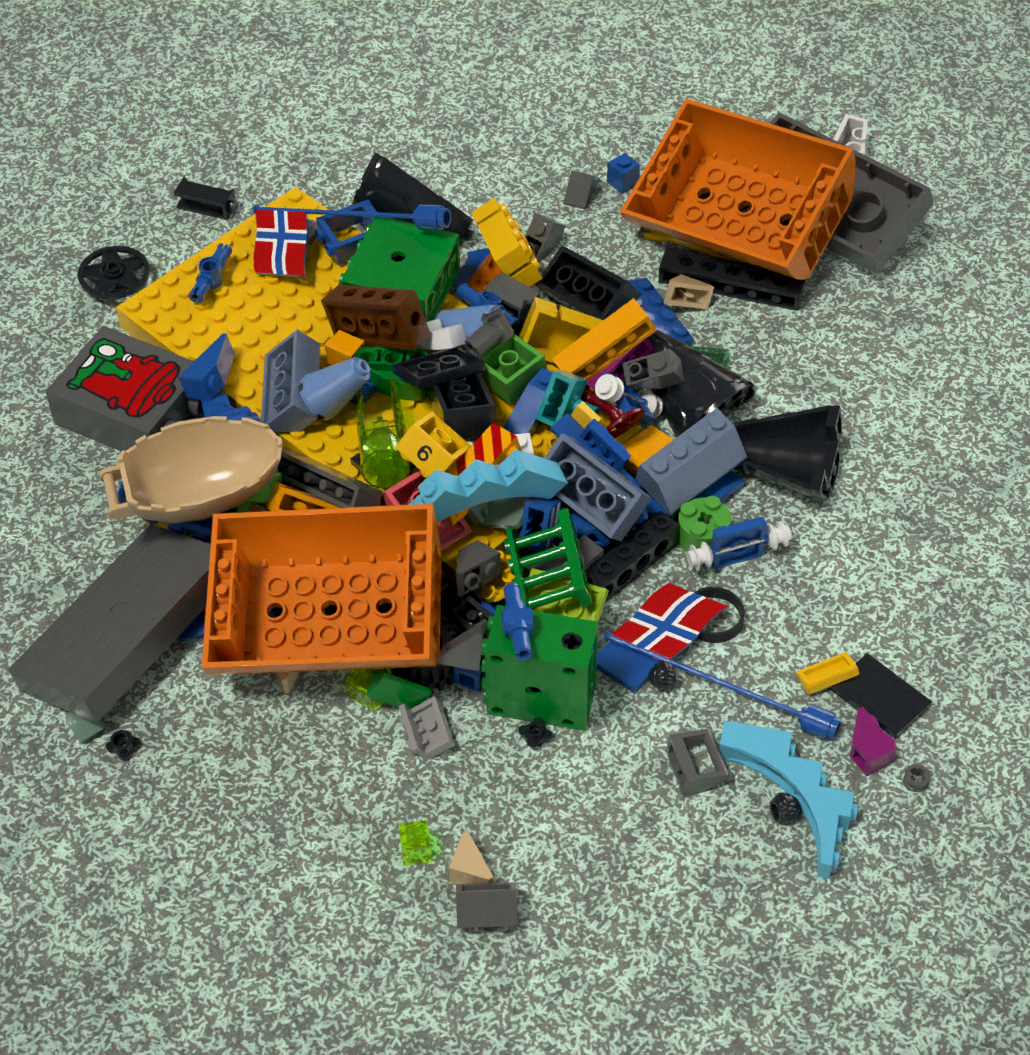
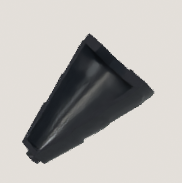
(397, 192)
(704, 388)
(794, 449)

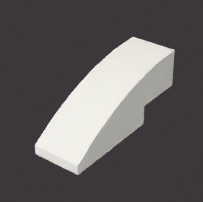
(443, 338)

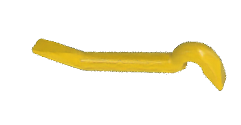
(661, 237)

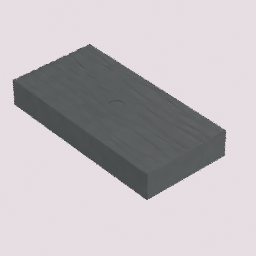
(881, 211)
(118, 625)

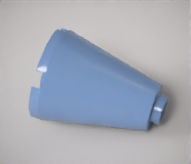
(470, 317)
(333, 387)

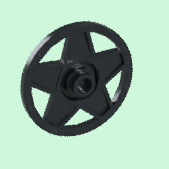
(113, 272)

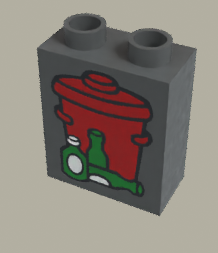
(121, 390)

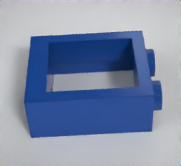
(329, 224)

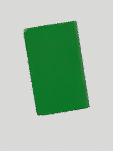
(396, 690)

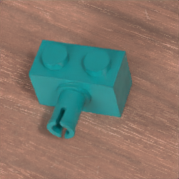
(562, 397)

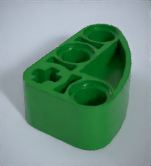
(381, 371)

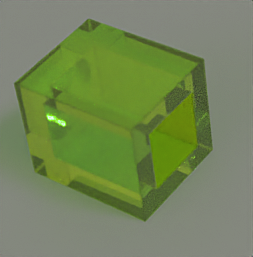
(357, 688)
(415, 843)

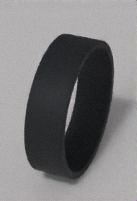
(718, 592)

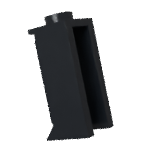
(205, 199)

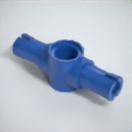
(210, 273)
(476, 298)
(517, 621)

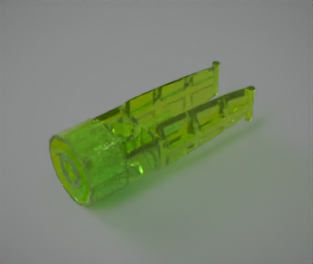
(379, 459)

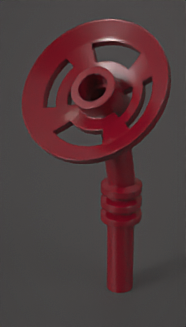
(620, 420)

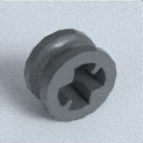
(917, 786)

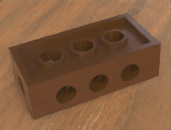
(377, 315)

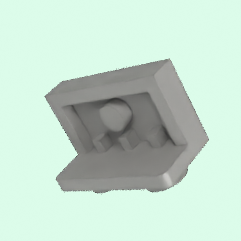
(426, 728)

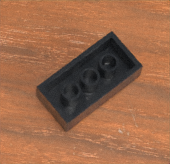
(585, 285)
(464, 405)

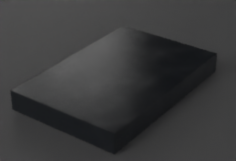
(438, 367)
(883, 695)

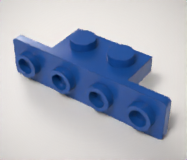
(597, 440)

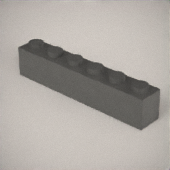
(326, 482)

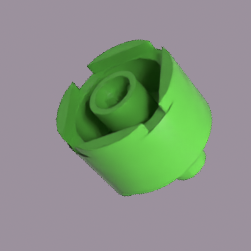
(699, 519)

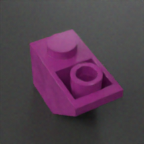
(870, 745)

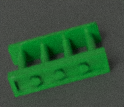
(568, 549)

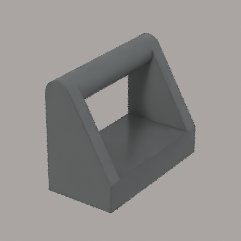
(682, 765)

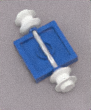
(615, 390)
(738, 543)

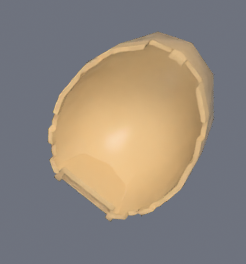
(193, 469)

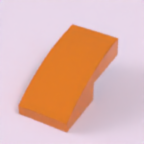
(484, 274)

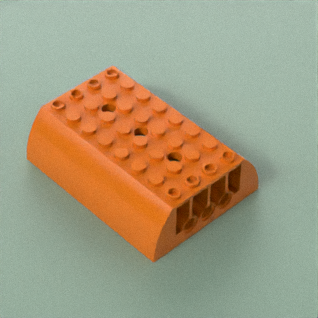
(743, 166)
(317, 561)

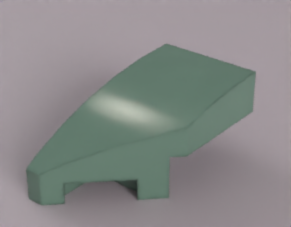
(84, 728)

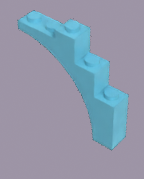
(483, 482)
(772, 755)

